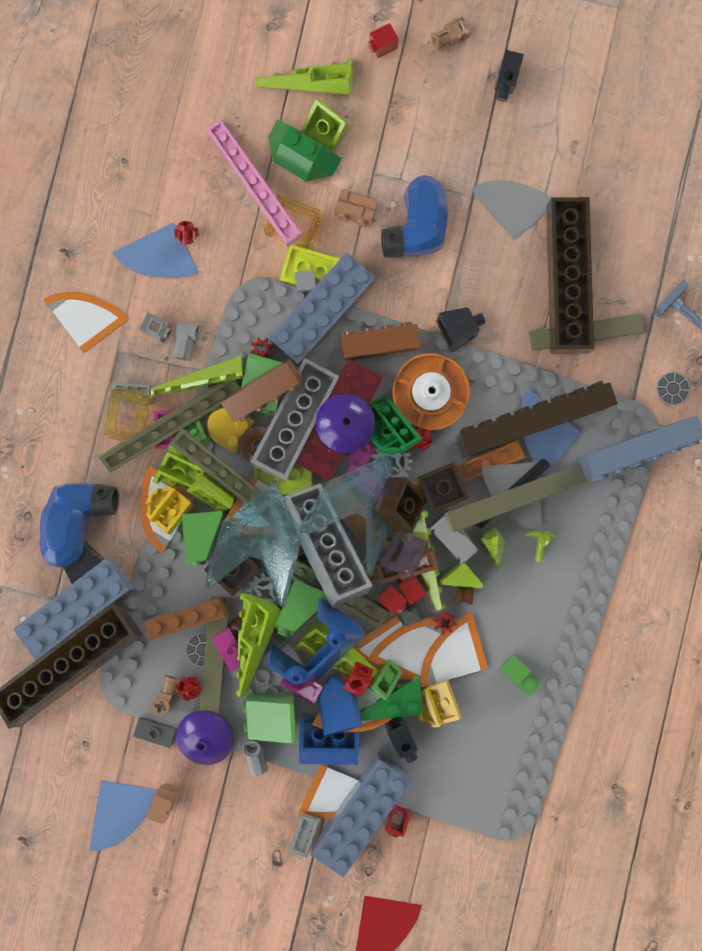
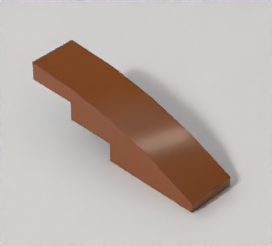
(384, 574)

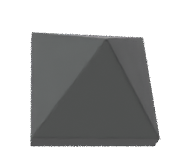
(411, 614)

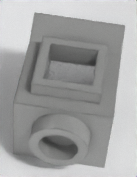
(155, 327)

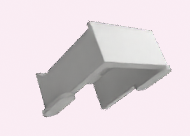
(457, 542)

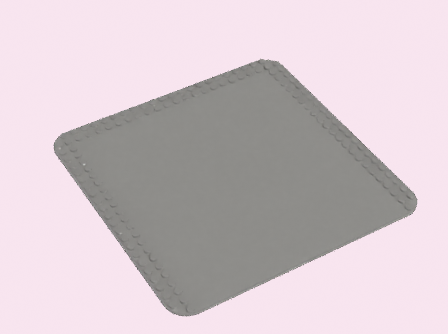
(501, 754)

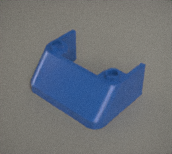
(340, 640)

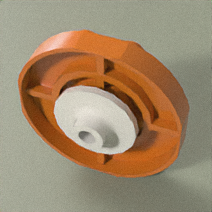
(429, 410)

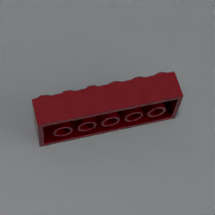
(315, 454)

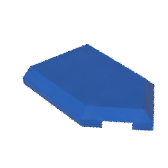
(338, 707)

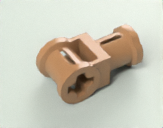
(453, 33)
(165, 695)

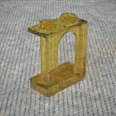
(311, 212)
(143, 401)

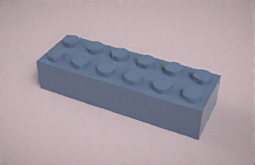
(322, 309)
(640, 448)
(74, 607)
(361, 814)

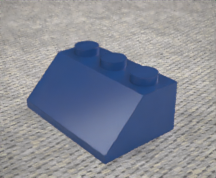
(333, 749)

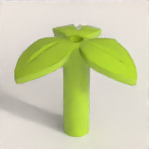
(543, 540)

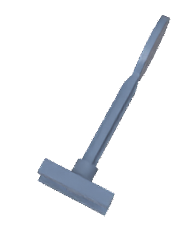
(677, 304)

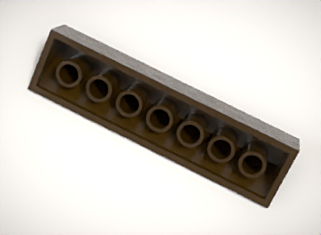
(66, 665)

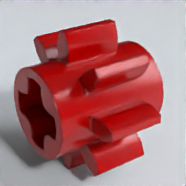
(186, 232)
(260, 343)
(426, 439)
(450, 622)
(189, 688)

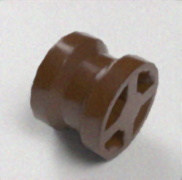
(464, 595)

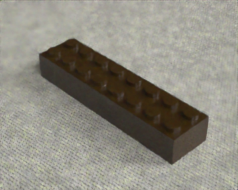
(570, 275)
(534, 420)

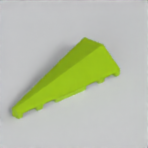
(325, 78)
(221, 372)
(177, 469)
(495, 543)
(428, 578)
(258, 623)
(315, 638)

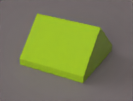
(325, 126)
(211, 492)
(460, 576)

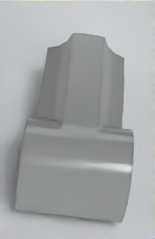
(186, 335)
(255, 757)

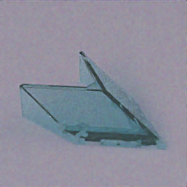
(350, 494)
(259, 531)

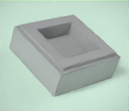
(305, 281)

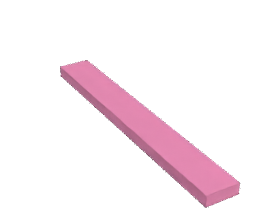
(254, 183)

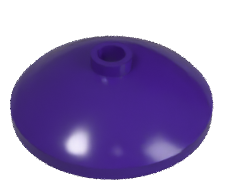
(336, 434)
(209, 730)

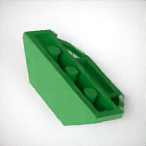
(301, 153)
(391, 429)

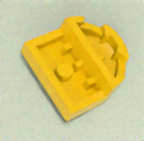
(225, 431)
(167, 507)
(439, 704)

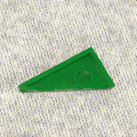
(402, 702)

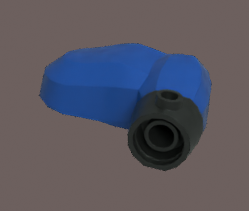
(424, 221)
(66, 519)

